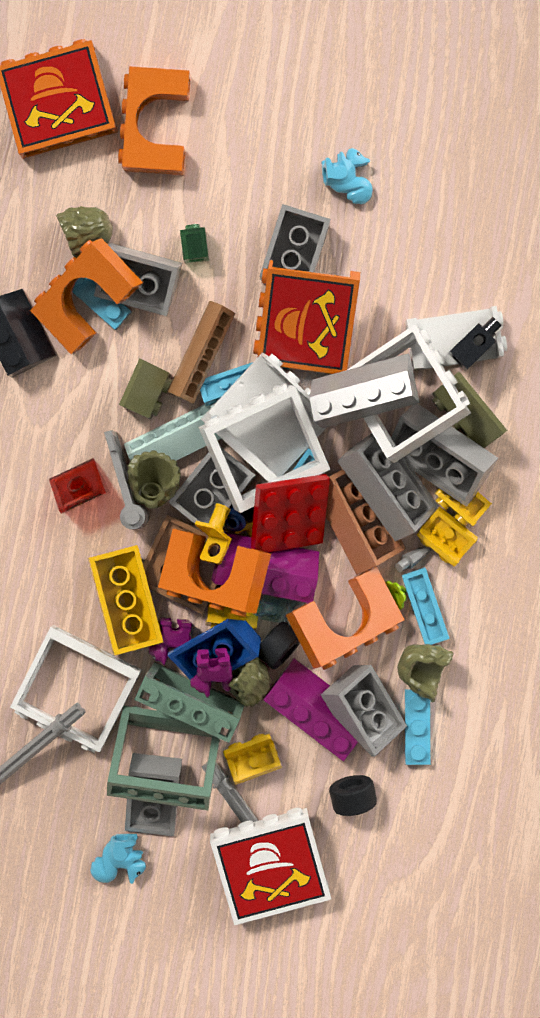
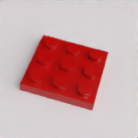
(290, 513)

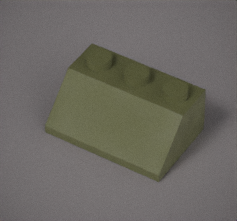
(481, 424)

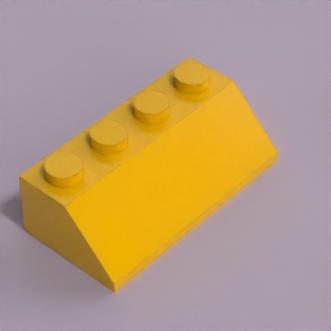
(125, 600)

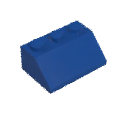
(234, 635)

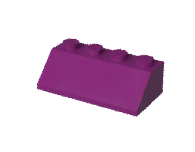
(289, 574)
(299, 699)

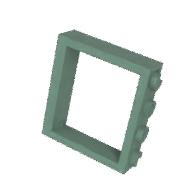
(179, 700)
(155, 790)

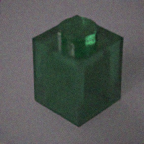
(194, 243)

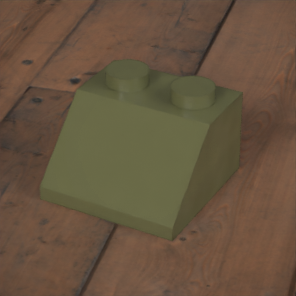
(146, 389)

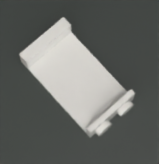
(451, 329)

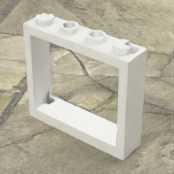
(393, 349)
(237, 413)
(44, 719)

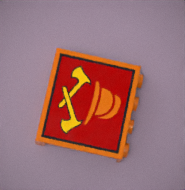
(56, 98)
(307, 318)

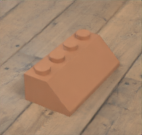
(357, 526)

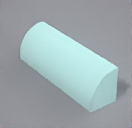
(173, 438)

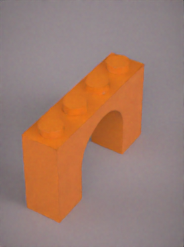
(144, 87)
(56, 306)
(239, 592)
(378, 616)

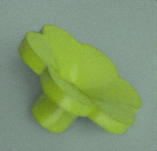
(398, 593)

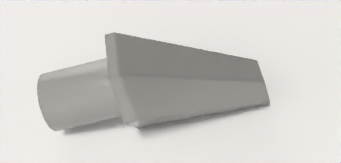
(411, 558)

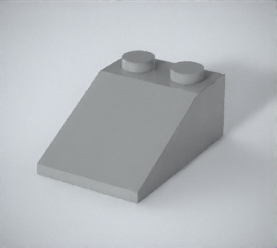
(364, 708)
(150, 816)

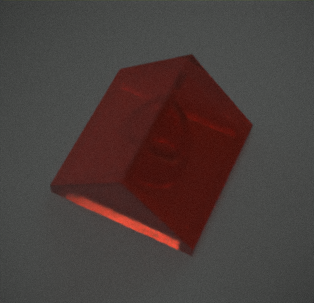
(78, 486)

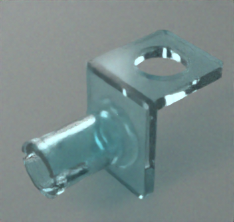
(276, 608)

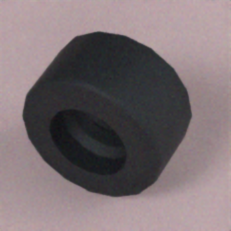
(278, 645)
(353, 795)

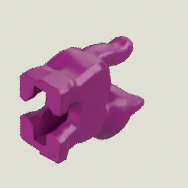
(171, 638)
(212, 670)

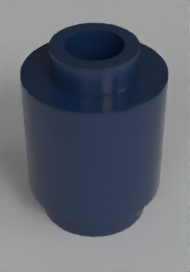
(237, 521)

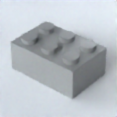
(296, 240)
(205, 488)

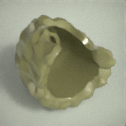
(84, 224)
(153, 478)
(422, 668)
(251, 682)

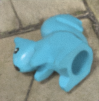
(343, 179)
(118, 854)

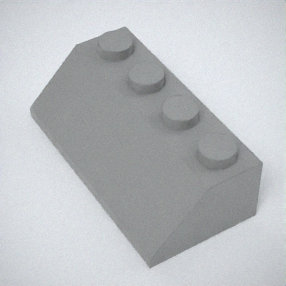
(363, 391)
(446, 460)
(388, 488)

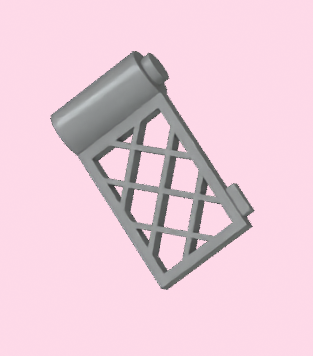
(133, 514)

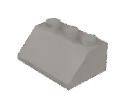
(158, 279)

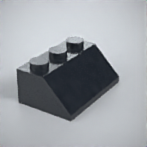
(21, 335)

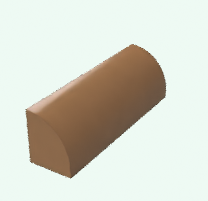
(201, 352)

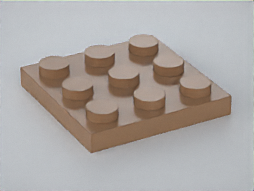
(155, 560)

